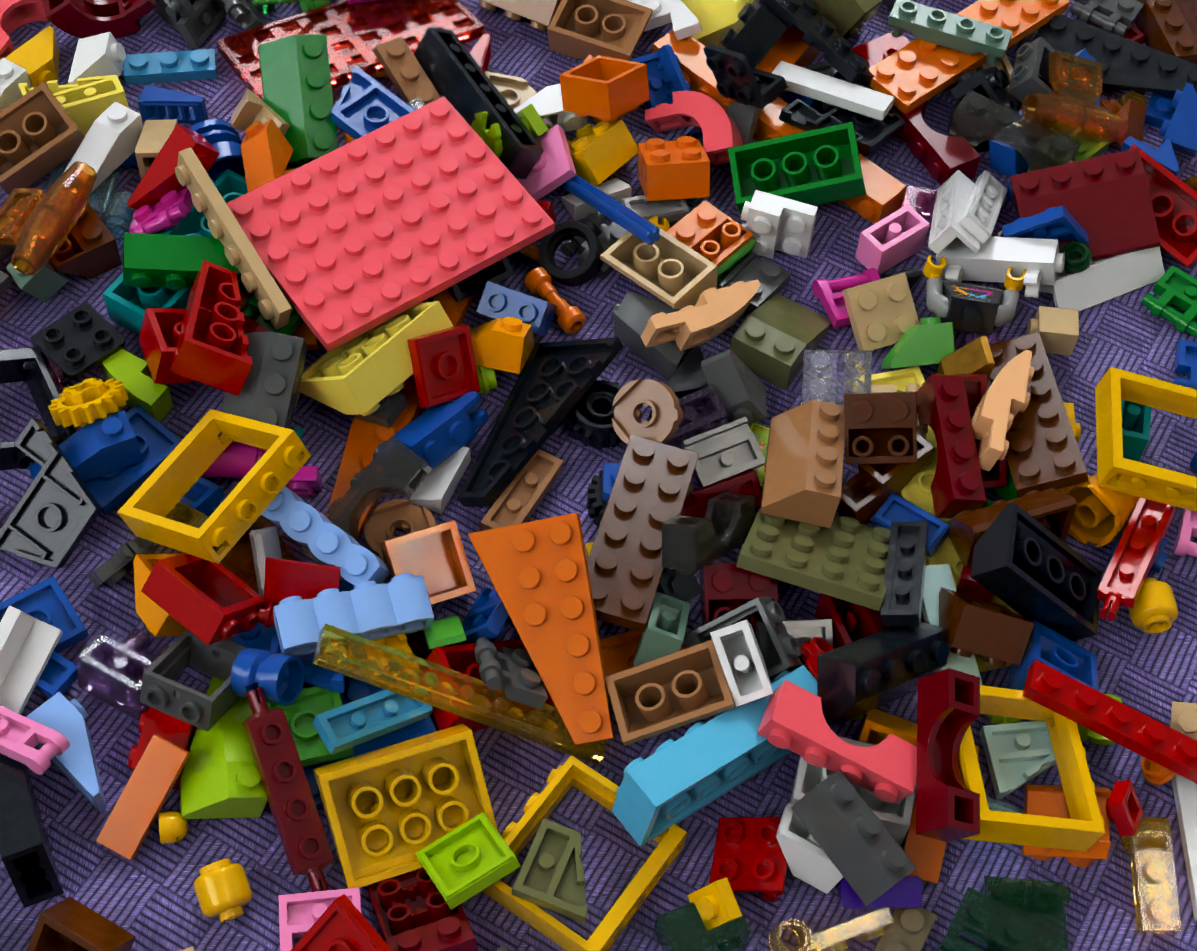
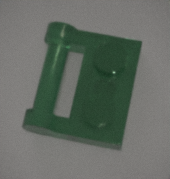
(991, 924)

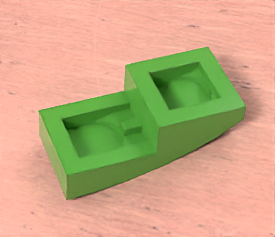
(444, 632)

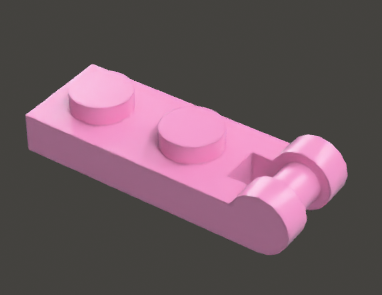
(22, 734)

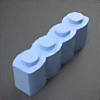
(325, 539)
(367, 611)

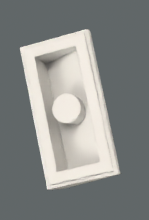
(579, 209)
(442, 481)
(264, 544)

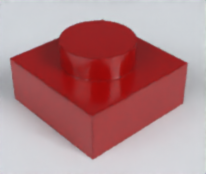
(1124, 808)

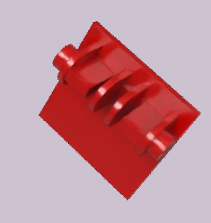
(294, 578)
(750, 856)

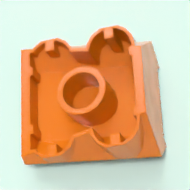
(1051, 801)

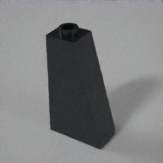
(24, 837)

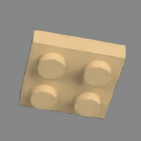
(880, 311)

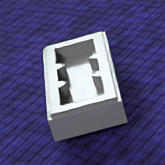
(670, 209)

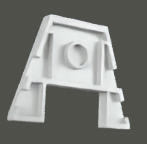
(674, 11)

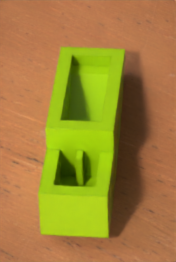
(138, 383)

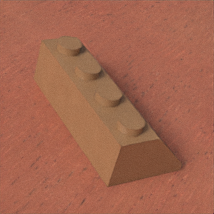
(805, 463)

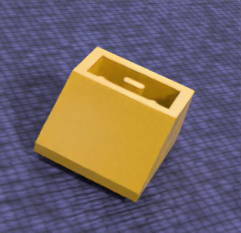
(601, 150)

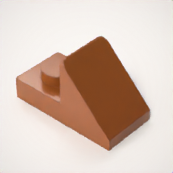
(1132, 112)

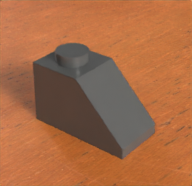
(736, 387)

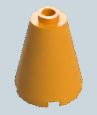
(1098, 512)

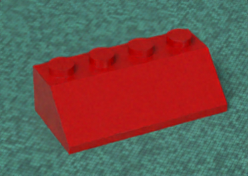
(1173, 209)

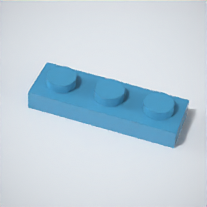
(170, 66)
(368, 719)

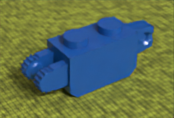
(443, 429)

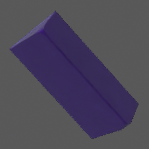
(904, 894)

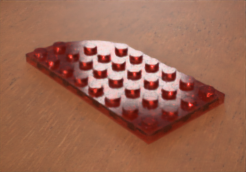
(351, 34)

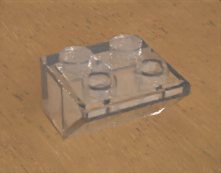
(834, 373)

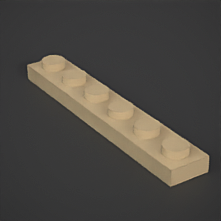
(237, 246)

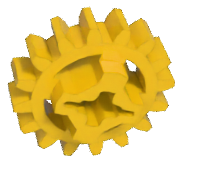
(88, 402)

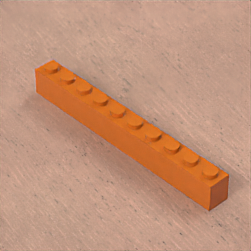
(883, 191)

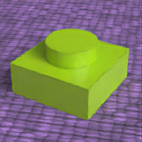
(532, 120)

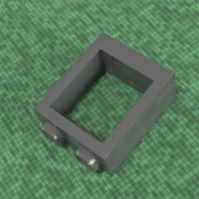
(1031, 60)
(773, 619)
(180, 701)

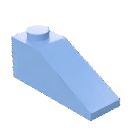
(79, 760)

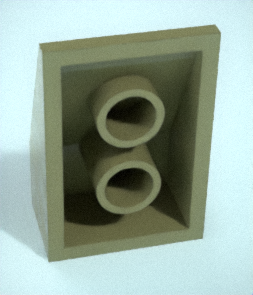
(775, 339)

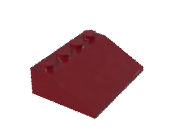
(1102, 194)

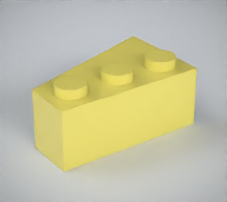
(86, 98)

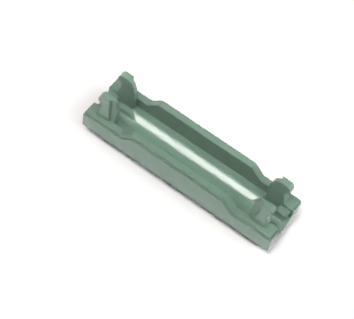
(949, 30)

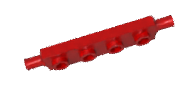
(1134, 556)

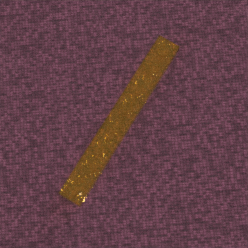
(446, 690)

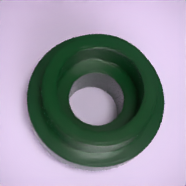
(1076, 250)

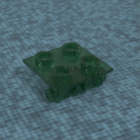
(1039, 901)

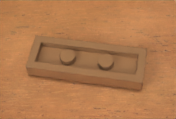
(405, 71)
(524, 492)

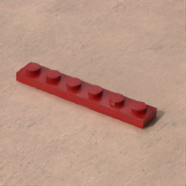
(1112, 719)

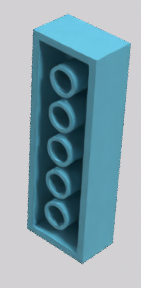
(699, 766)

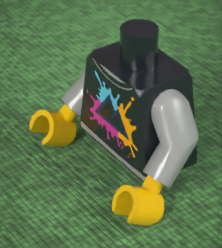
(970, 306)

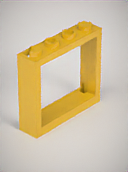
(189, 461)
(1134, 476)
(540, 806)
(1085, 820)

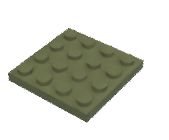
(833, 561)

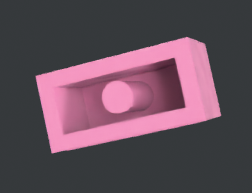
(892, 239)

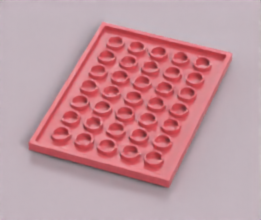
(388, 221)

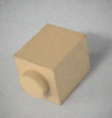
(1056, 328)

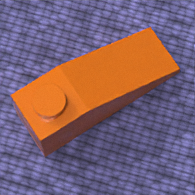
(264, 153)

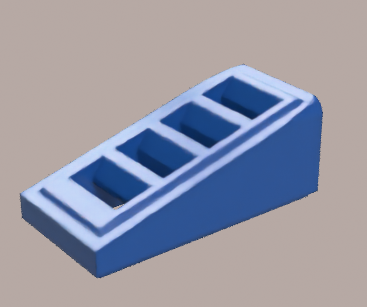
(164, 104)

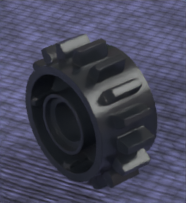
(593, 416)

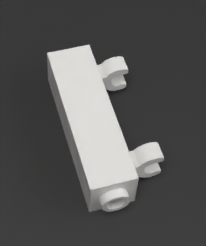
(989, 264)

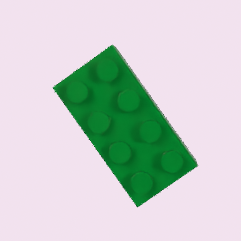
(802, 166)

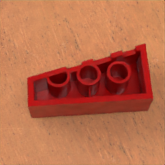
(212, 333)

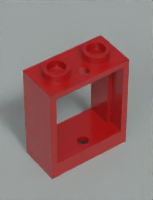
(203, 597)

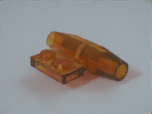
(1074, 106)
(43, 220)

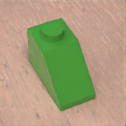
(922, 345)

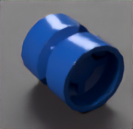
(277, 674)

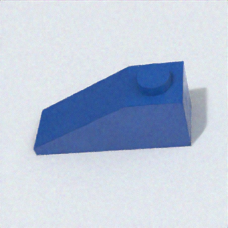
(100, 447)

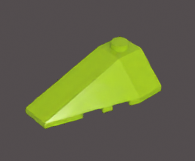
(221, 769)

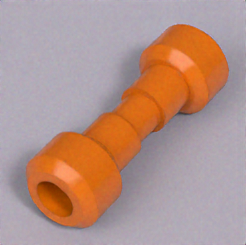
(569, 317)

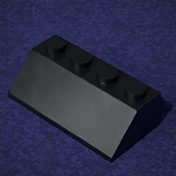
(1037, 574)
(878, 669)

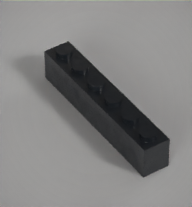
(471, 92)

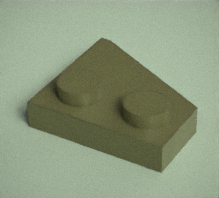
(554, 872)

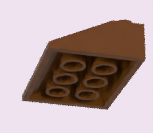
(1170, 27)

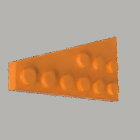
(549, 597)

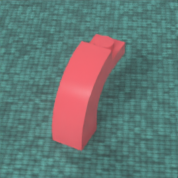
(700, 111)

